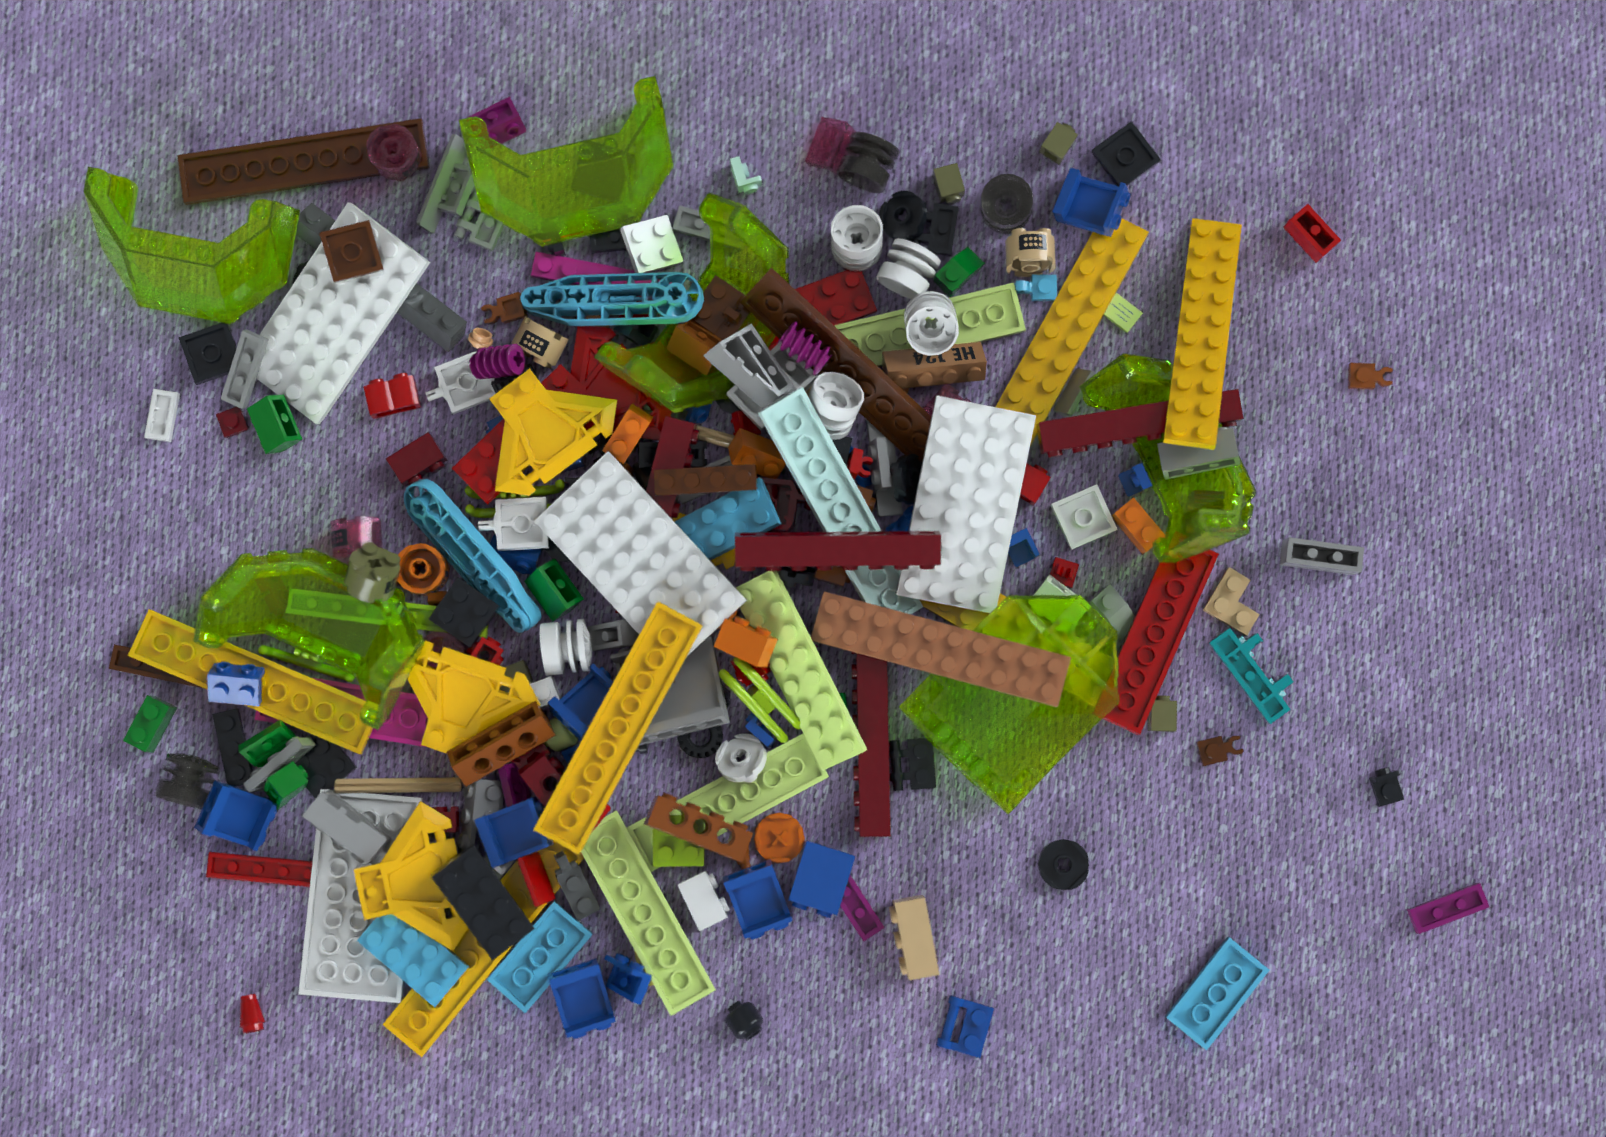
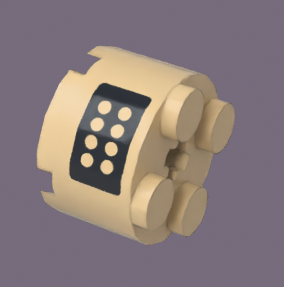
(1030, 252)
(540, 342)

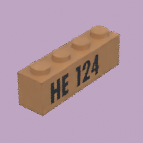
(957, 365)

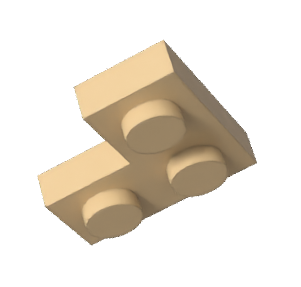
(1225, 603)

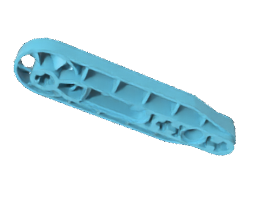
(616, 299)
(470, 553)

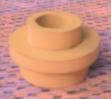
(480, 338)

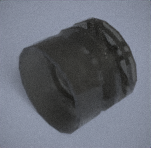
(868, 162)
(1004, 190)
(187, 780)

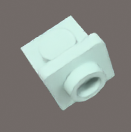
(740, 173)

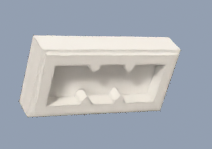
(162, 415)

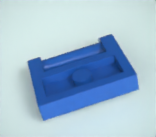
(973, 1029)

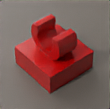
(741, 421)
(855, 462)
(1064, 571)

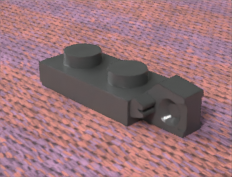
(575, 887)

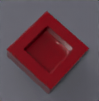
(232, 422)

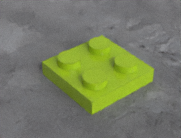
(674, 852)

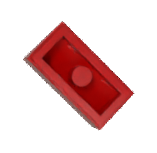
(536, 879)

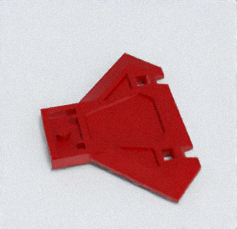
(606, 384)

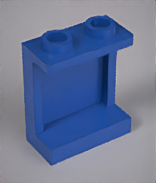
(1090, 203)
(582, 702)
(236, 815)
(510, 832)
(821, 879)
(757, 899)
(581, 998)

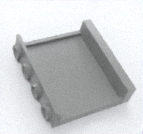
(694, 699)

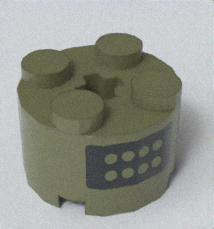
(372, 573)

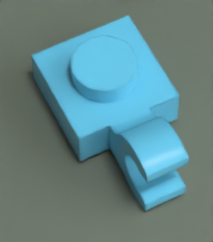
(1041, 287)

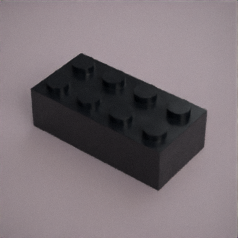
(482, 901)

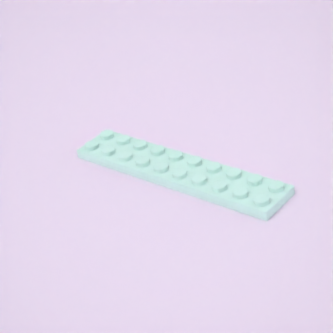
(830, 490)

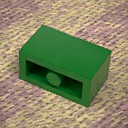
(274, 424)
(553, 590)
(150, 724)

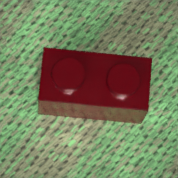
(417, 459)

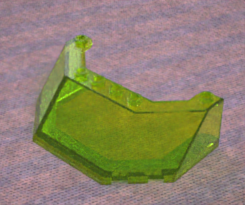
(577, 185)
(740, 255)
(186, 272)
(1200, 507)
(308, 607)

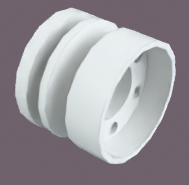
(852, 226)
(909, 267)
(926, 335)
(836, 402)
(565, 647)

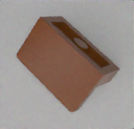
(691, 342)

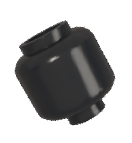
(744, 1020)

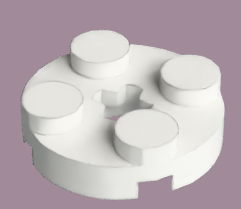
(747, 769)

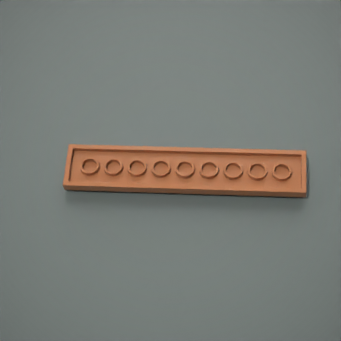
(940, 649)

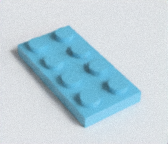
(739, 511)
(542, 951)
(413, 957)
(1217, 993)

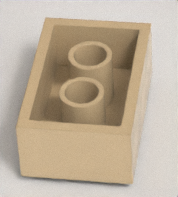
(914, 937)

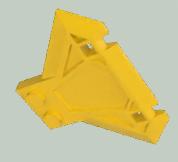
(545, 431)
(464, 695)
(404, 882)

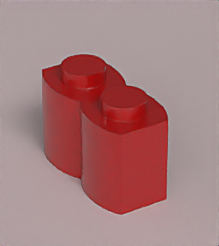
(392, 396)

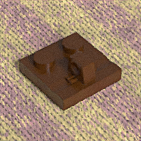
(351, 251)
(722, 309)

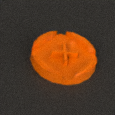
(779, 837)

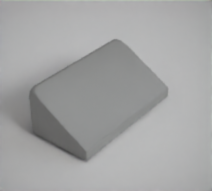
(1072, 393)

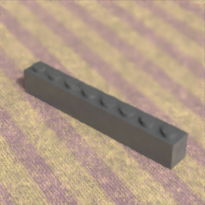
(419, 307)

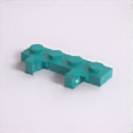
(1262, 691)

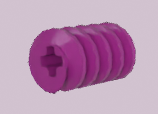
(804, 348)
(497, 361)

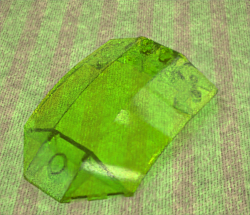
(1007, 740)

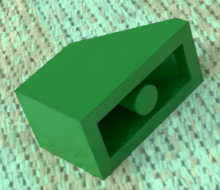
(958, 271)
(286, 784)

